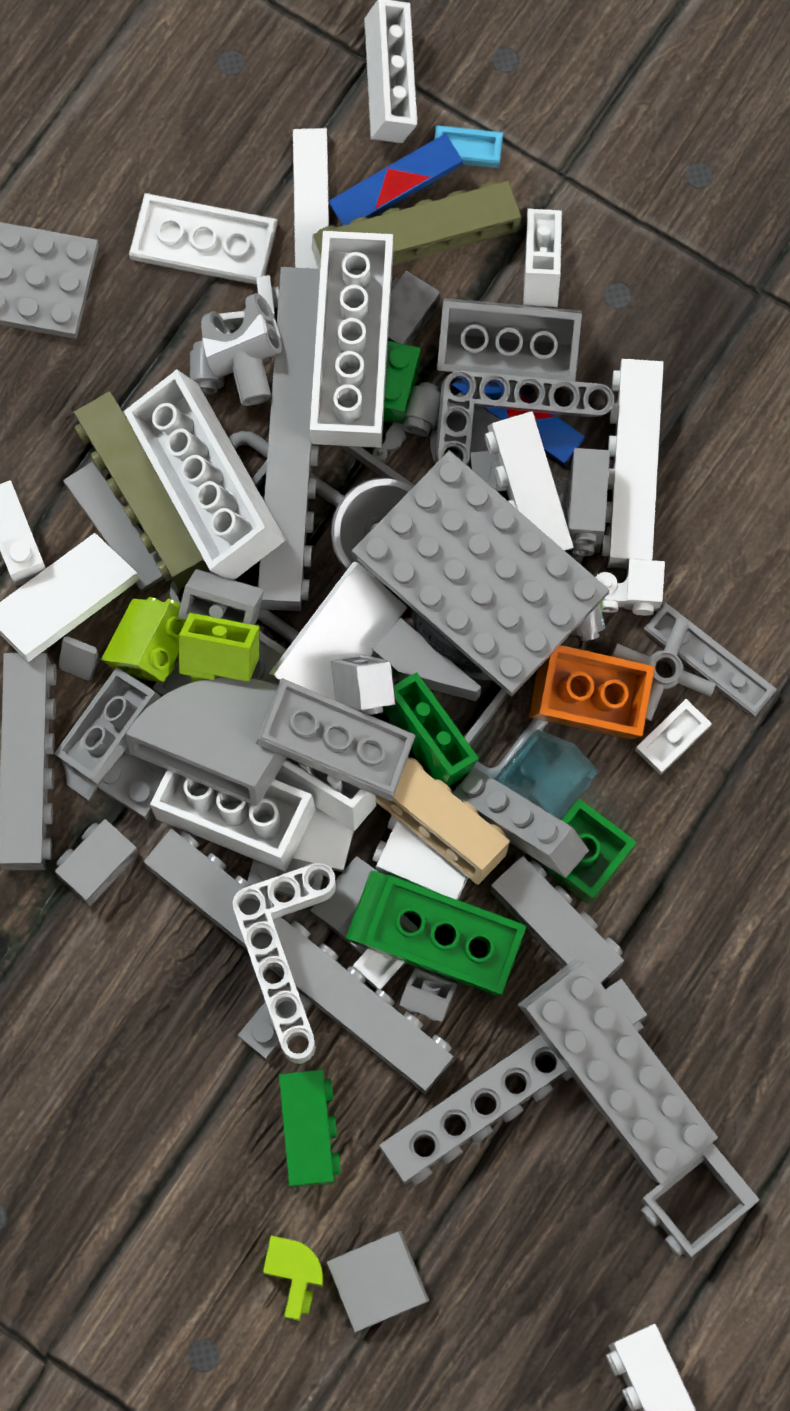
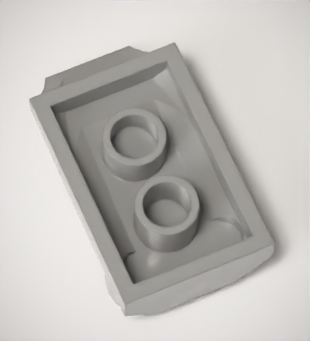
(101, 732)

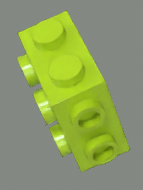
(146, 640)

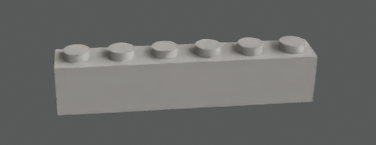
(25, 762)

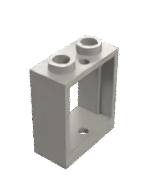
(588, 500)
(728, 1179)

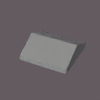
(340, 908)

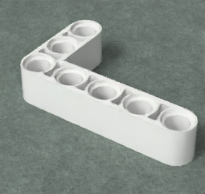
(274, 955)

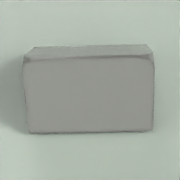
(78, 658)

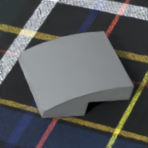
(377, 1281)

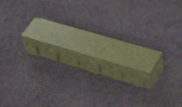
(439, 224)
(139, 484)

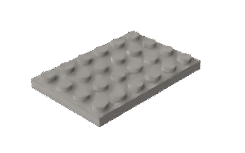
(480, 572)

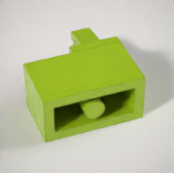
(217, 648)

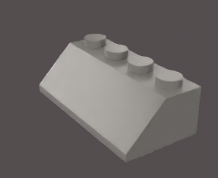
(509, 339)

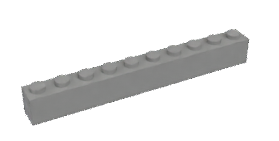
(289, 443)
(314, 968)

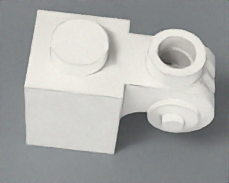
(639, 592)

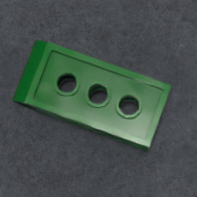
(379, 929)

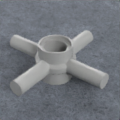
(669, 656)

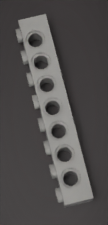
(521, 1063)

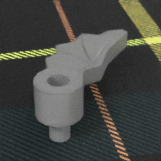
(394, 438)

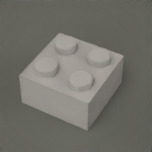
(428, 995)

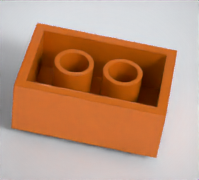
(593, 692)

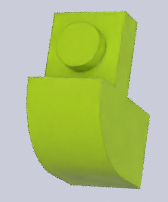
(297, 1263)

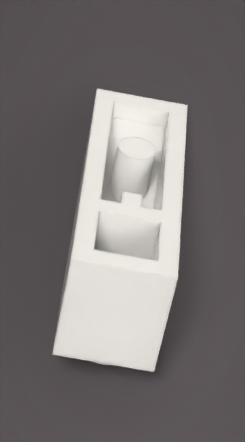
(542, 258)
(16, 539)

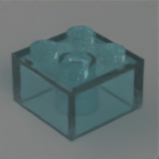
(548, 772)

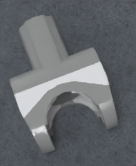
(243, 349)

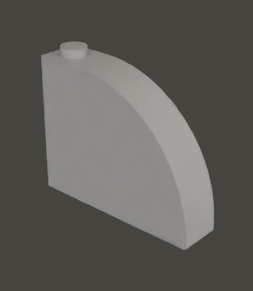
(211, 735)

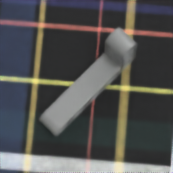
(509, 400)

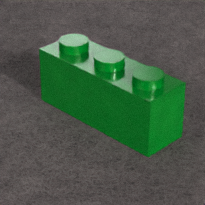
(437, 740)
(308, 1129)

